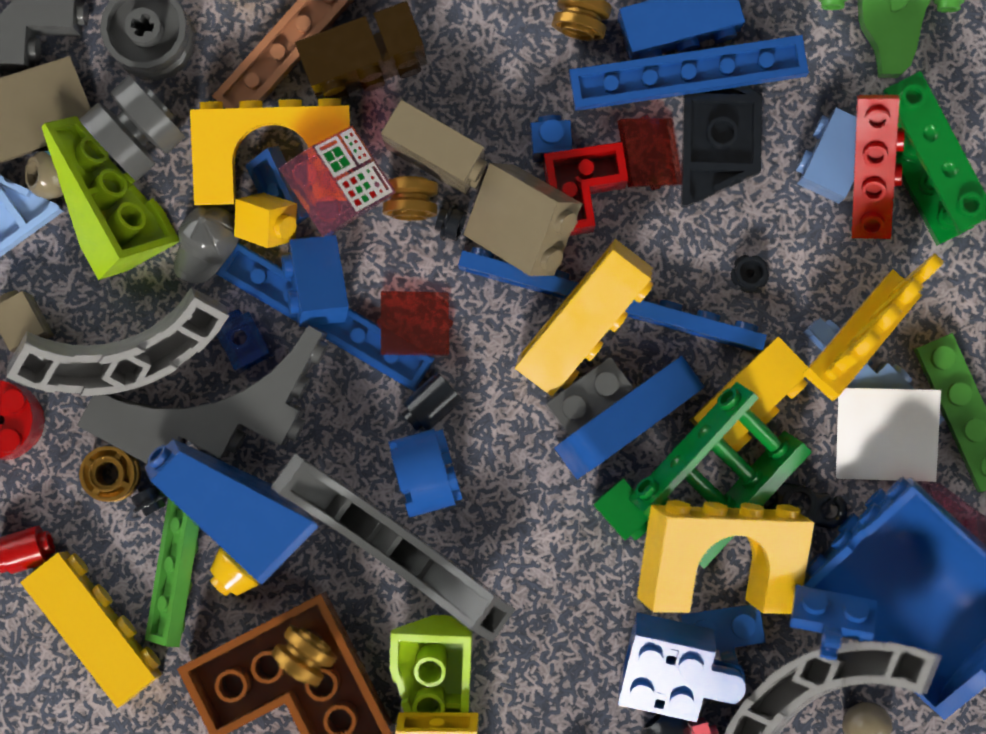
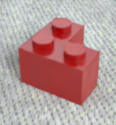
(585, 173)

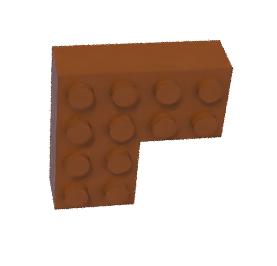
(246, 682)

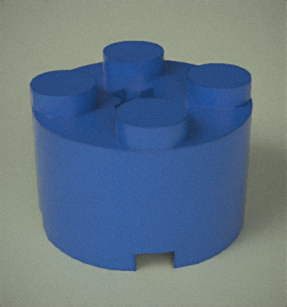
(422, 472)

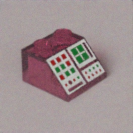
(337, 181)

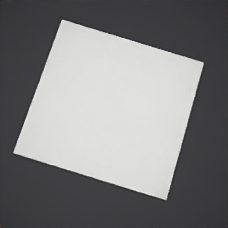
(888, 434)

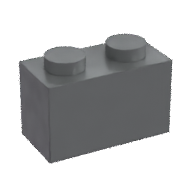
(589, 396)

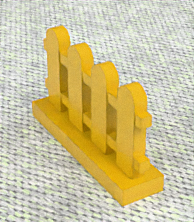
(868, 329)

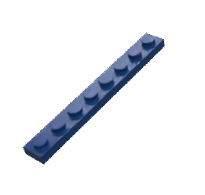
(666, 314)

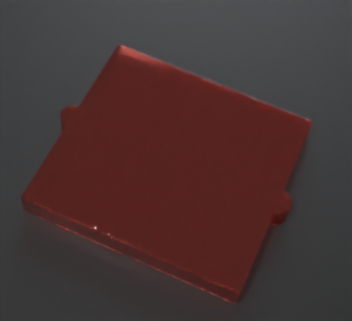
(650, 152)
(414, 323)

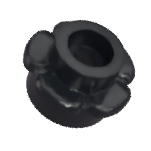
(450, 222)
(760, 273)
(149, 500)

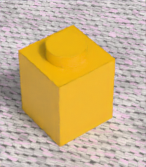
(265, 220)

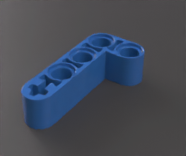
(629, 417)

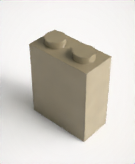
(435, 148)
(522, 219)

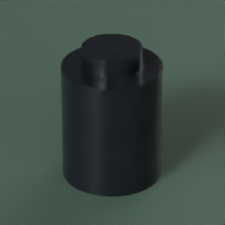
(430, 403)

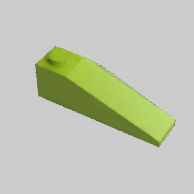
(108, 213)
(432, 664)

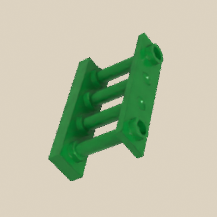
(935, 164)
(755, 482)

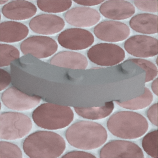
(122, 363)
(812, 677)

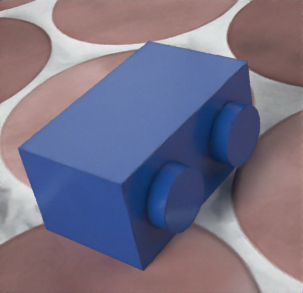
(316, 281)

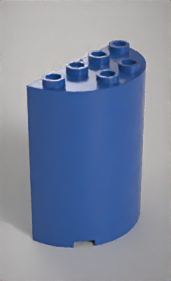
(925, 583)

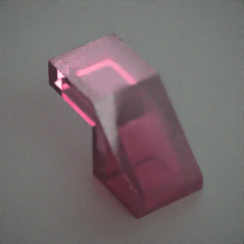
(968, 516)

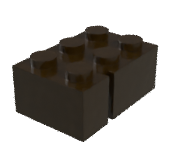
(357, 59)

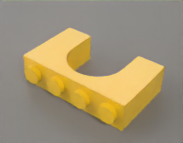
(219, 132)
(683, 533)

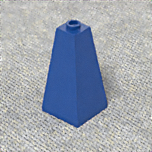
(231, 507)

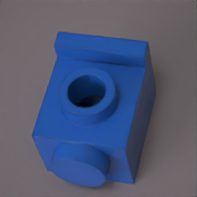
(550, 136)

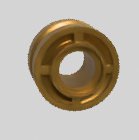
(582, 19)
(412, 199)
(92, 470)
(303, 655)

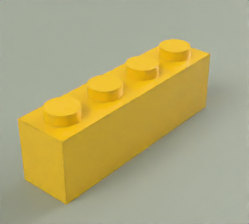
(584, 318)
(92, 627)

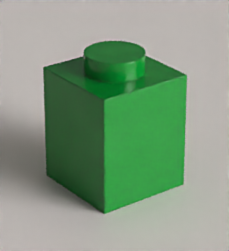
(621, 512)

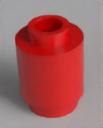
(25, 549)

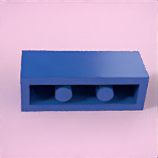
(677, 24)

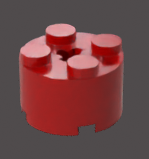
(22, 420)

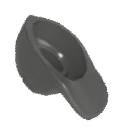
(205, 243)

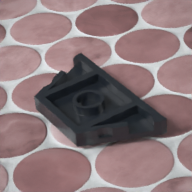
(719, 141)

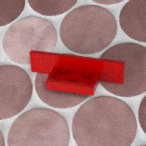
(876, 165)

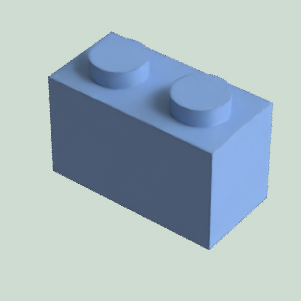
(831, 163)

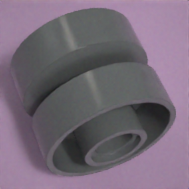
(140, 120)

